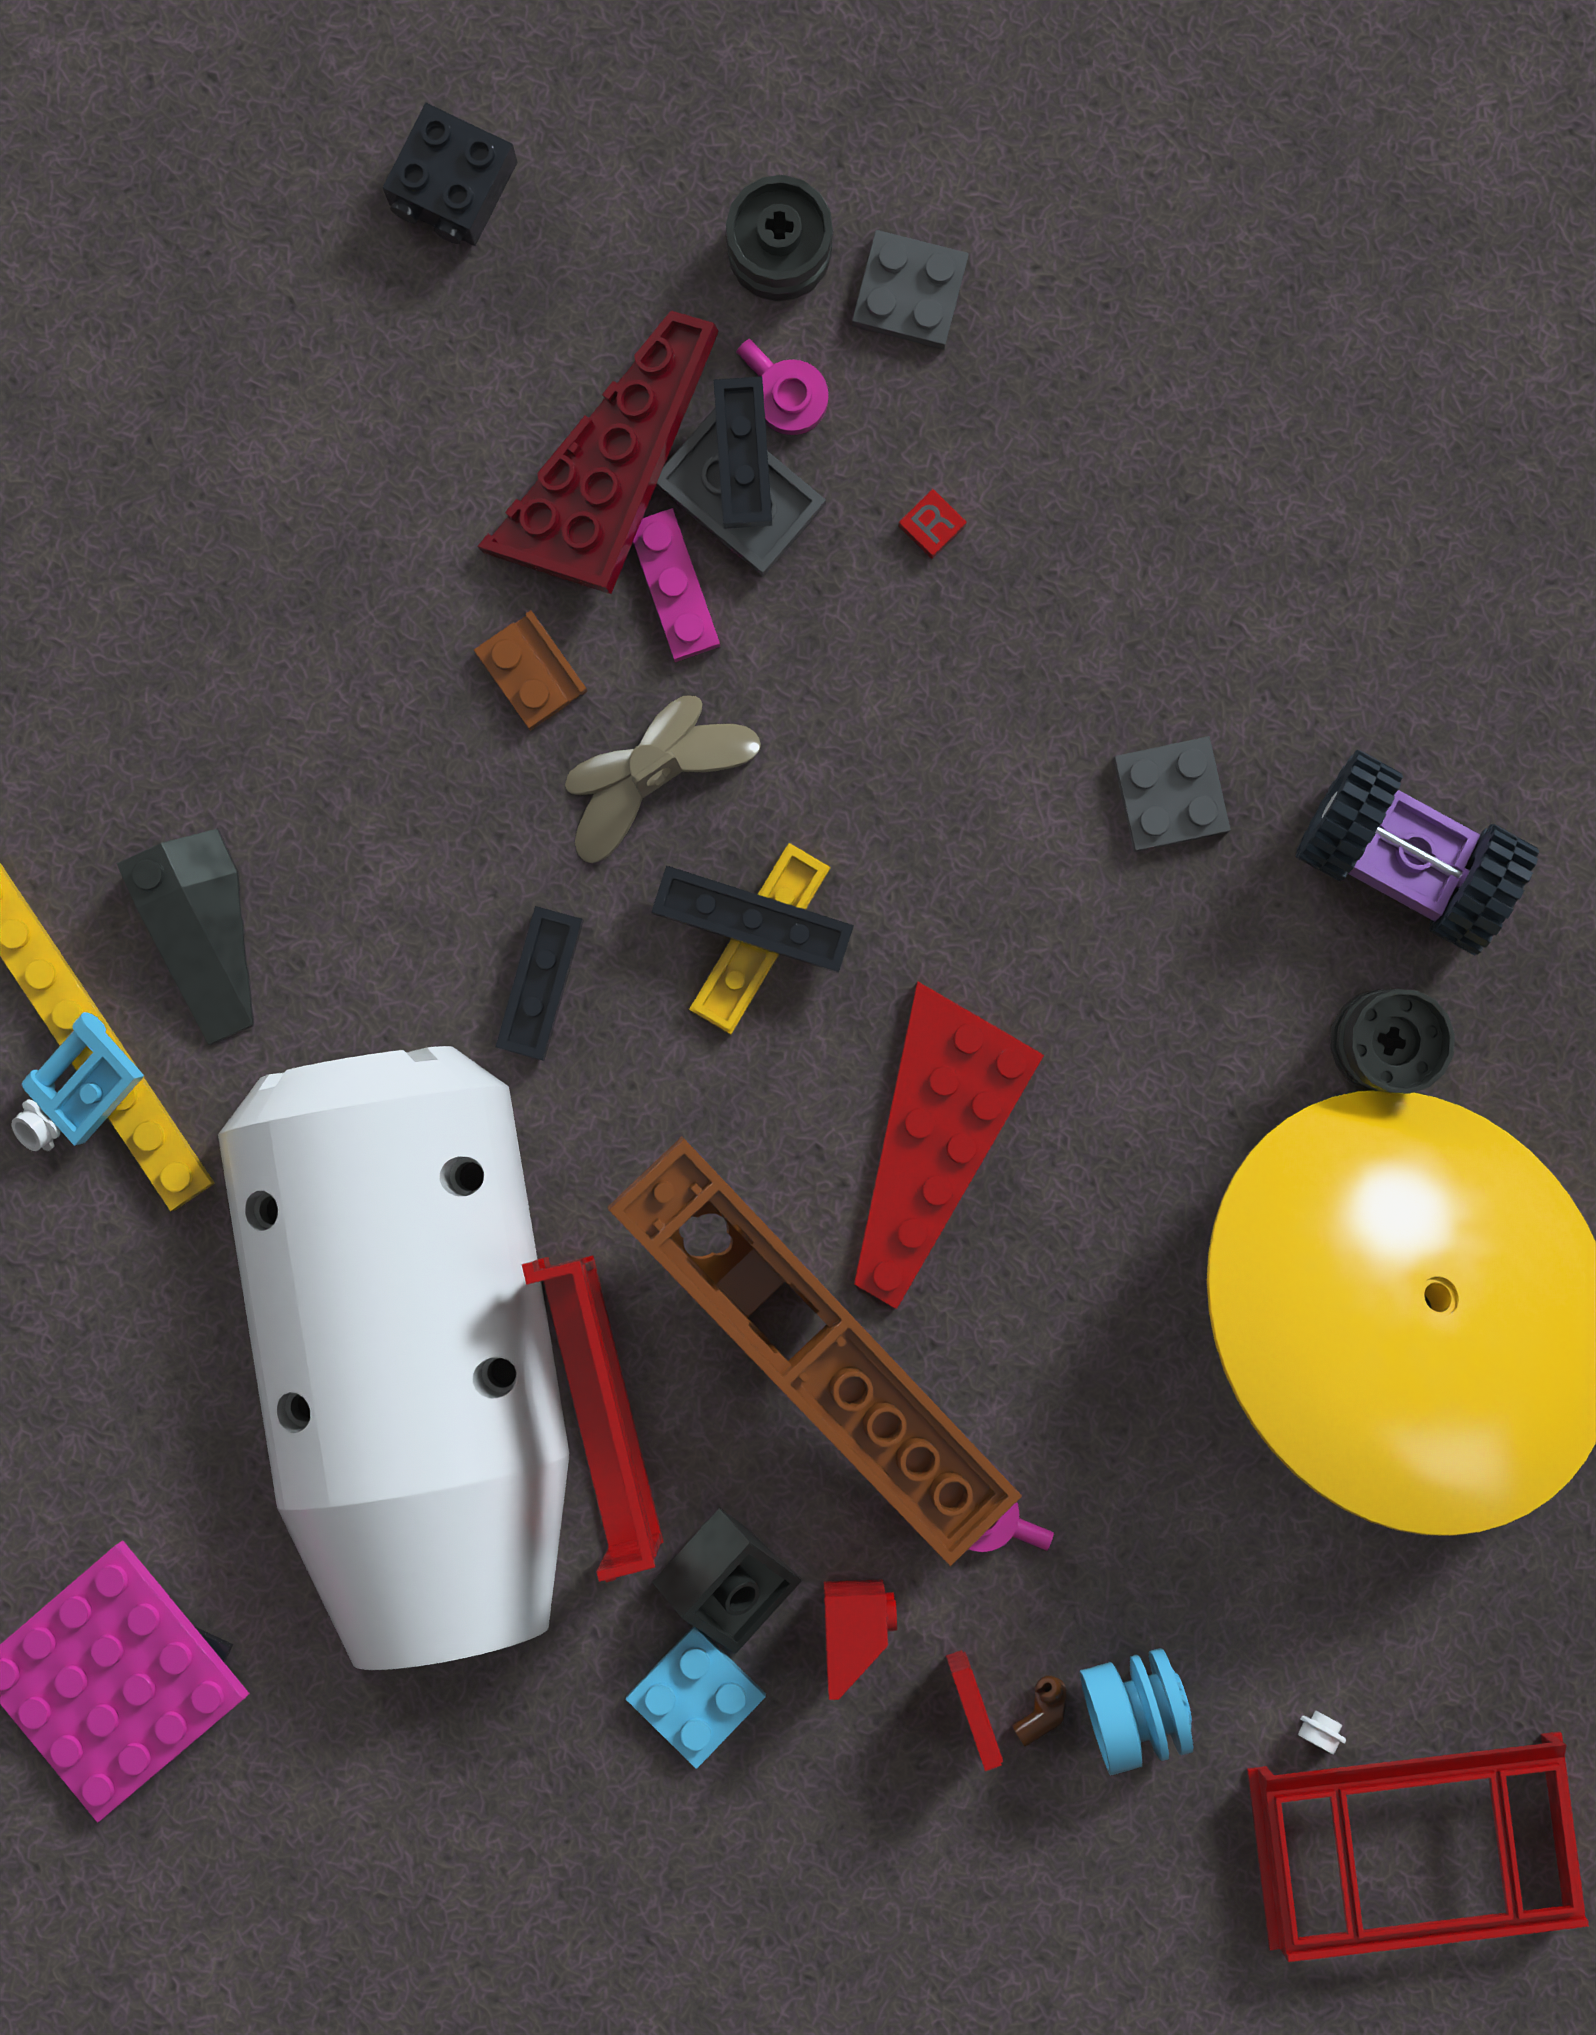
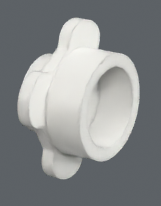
(34, 1127)

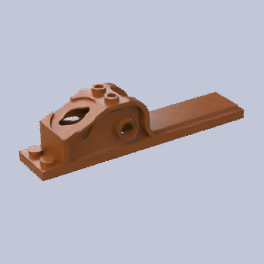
(839, 1375)

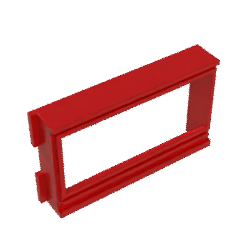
(602, 1414)

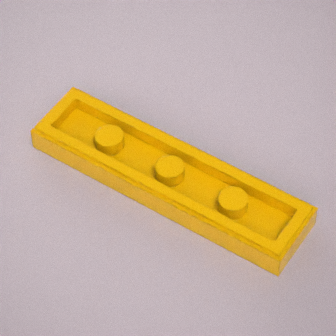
(745, 967)

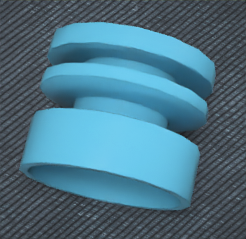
(1137, 1711)

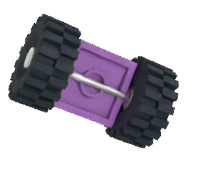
(1417, 854)

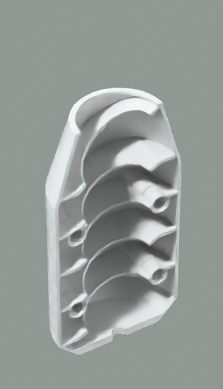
(383, 1303)

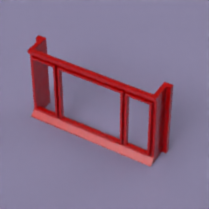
(1271, 1790)

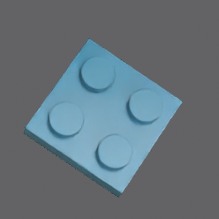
(695, 1696)

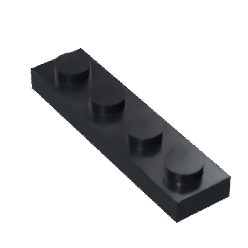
(752, 919)

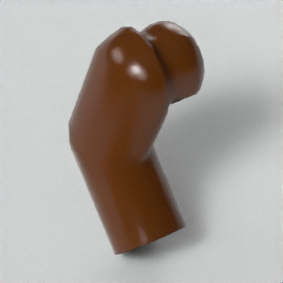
(1047, 1710)

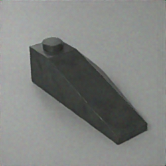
(194, 916)

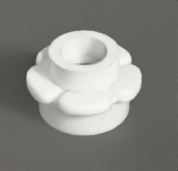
(1321, 1732)

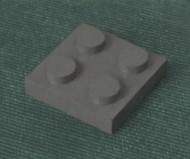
(910, 289)
(1171, 794)

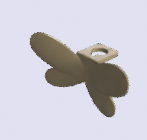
(627, 776)

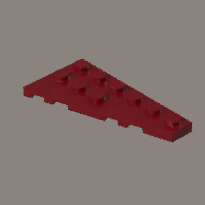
(602, 476)

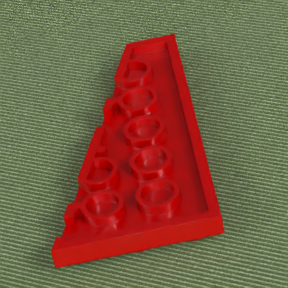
(945, 1113)

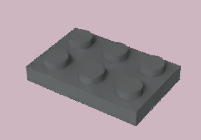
(694, 485)

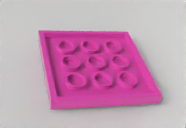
(113, 1681)

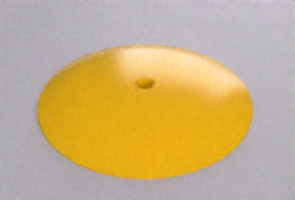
(1326, 1329)

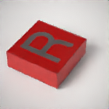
(932, 524)

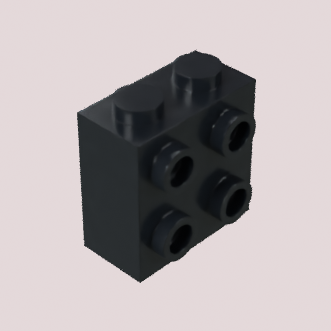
(449, 175)

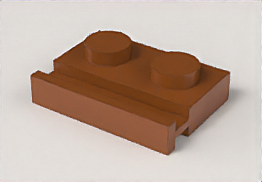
(530, 670)

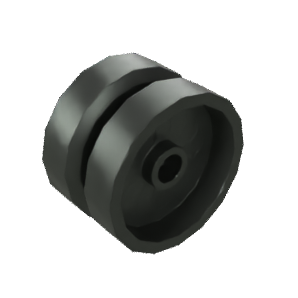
(774, 210)

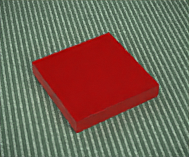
(975, 1710)

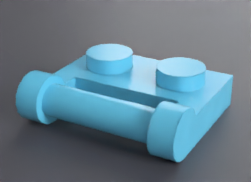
(94, 1087)

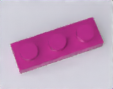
(674, 586)

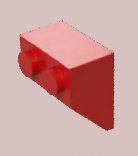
(856, 1629)

